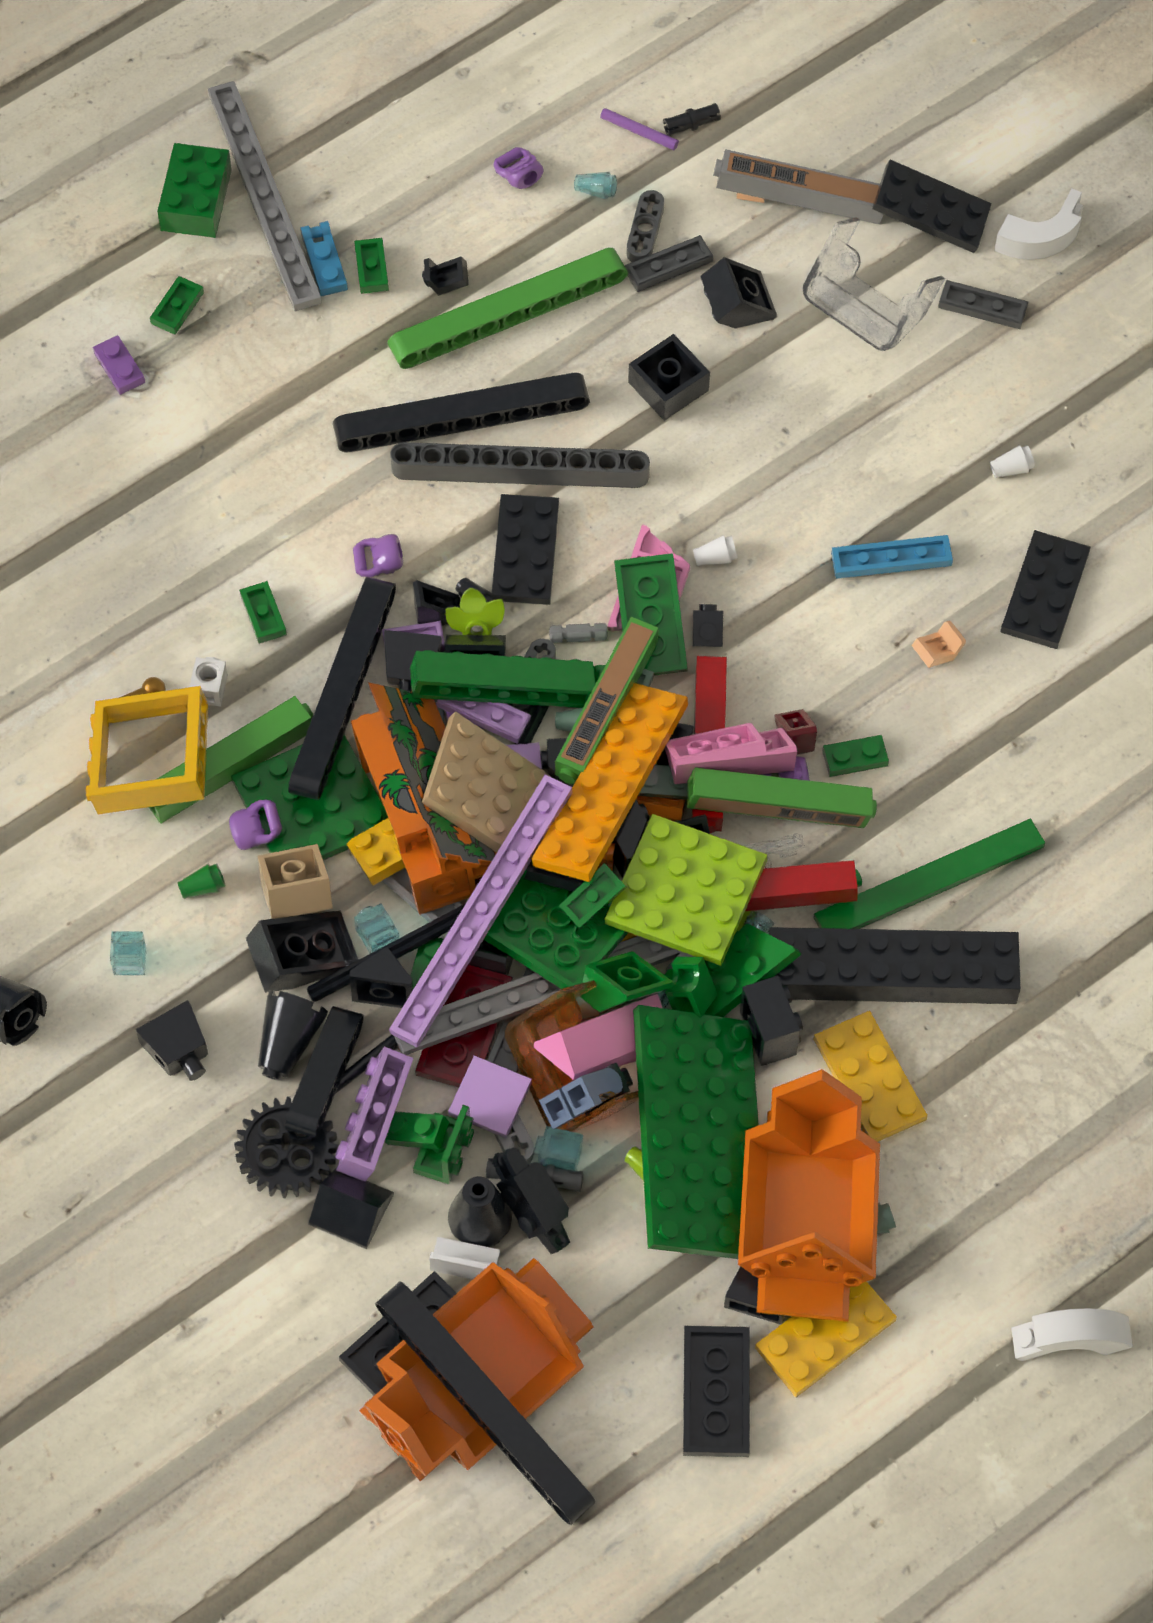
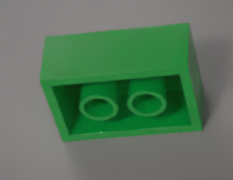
(194, 190)

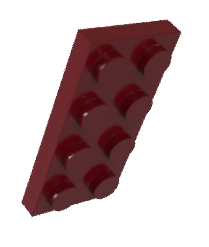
(450, 1059)

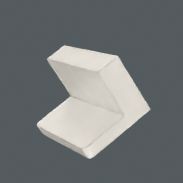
(461, 1258)

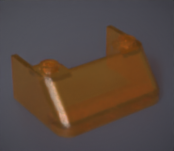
(543, 1020)

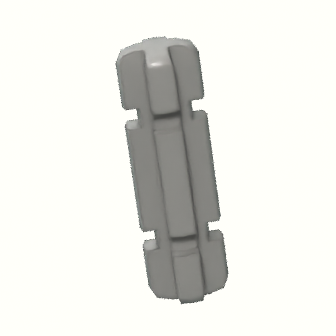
(578, 632)

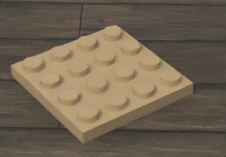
(479, 782)

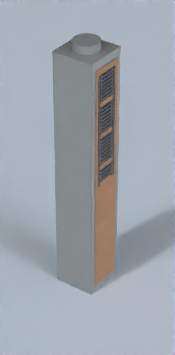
(797, 186)

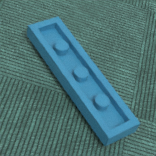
(892, 556)

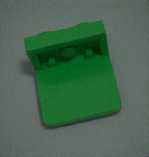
(446, 1162)

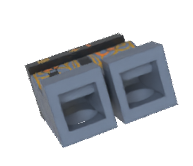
(585, 1094)

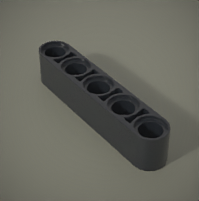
(324, 1072)

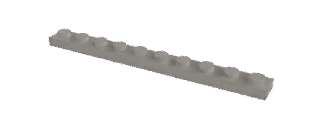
(264, 196)
(515, 998)

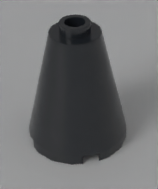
(19, 1011)
(286, 1032)
(479, 1213)

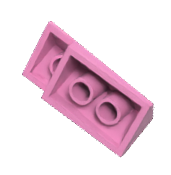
(732, 750)
(595, 1042)

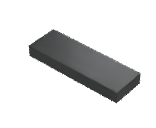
(669, 263)
(983, 304)

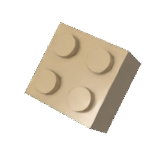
(295, 882)

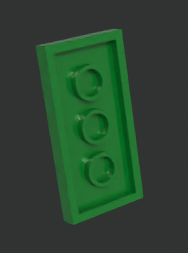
(650, 594)

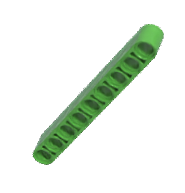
(507, 308)

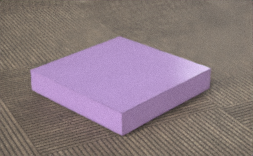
(492, 1095)

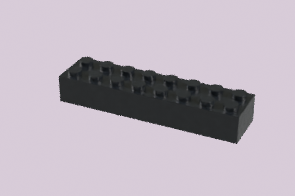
(902, 965)

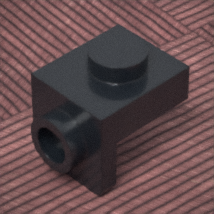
(445, 276)
(708, 626)

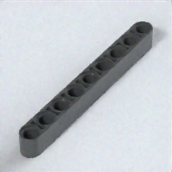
(532, 458)

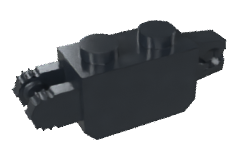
(532, 1198)

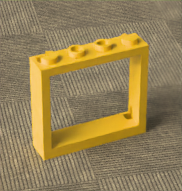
(158, 791)

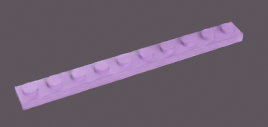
(480, 911)

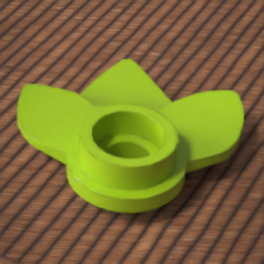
(475, 612)

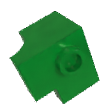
(692, 985)

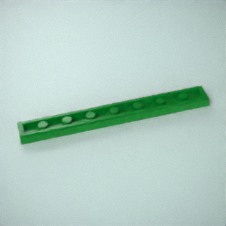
(933, 878)

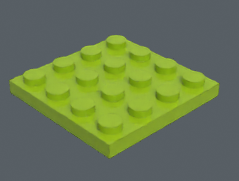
(686, 889)

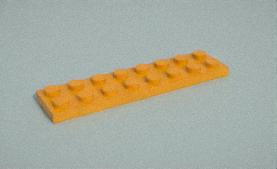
(610, 783)

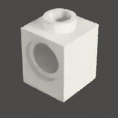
(213, 668)

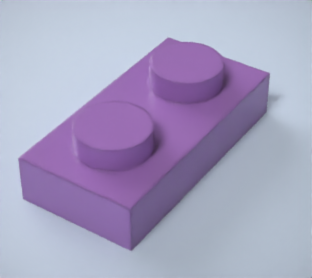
(119, 364)

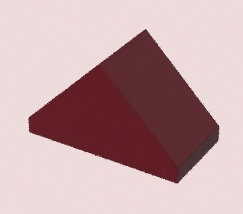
(799, 728)

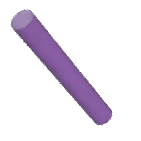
(639, 129)

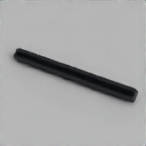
(398, 948)

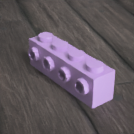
(374, 1115)

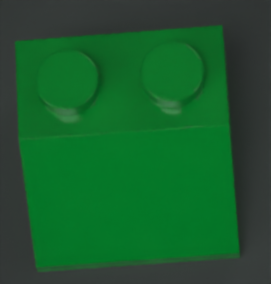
(622, 981)

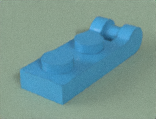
(324, 259)

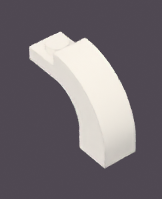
(1041, 239)
(1072, 1329)

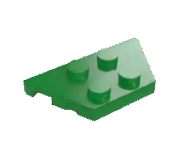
(749, 959)

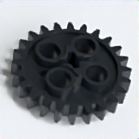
(283, 1173)

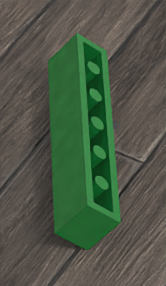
(501, 679)

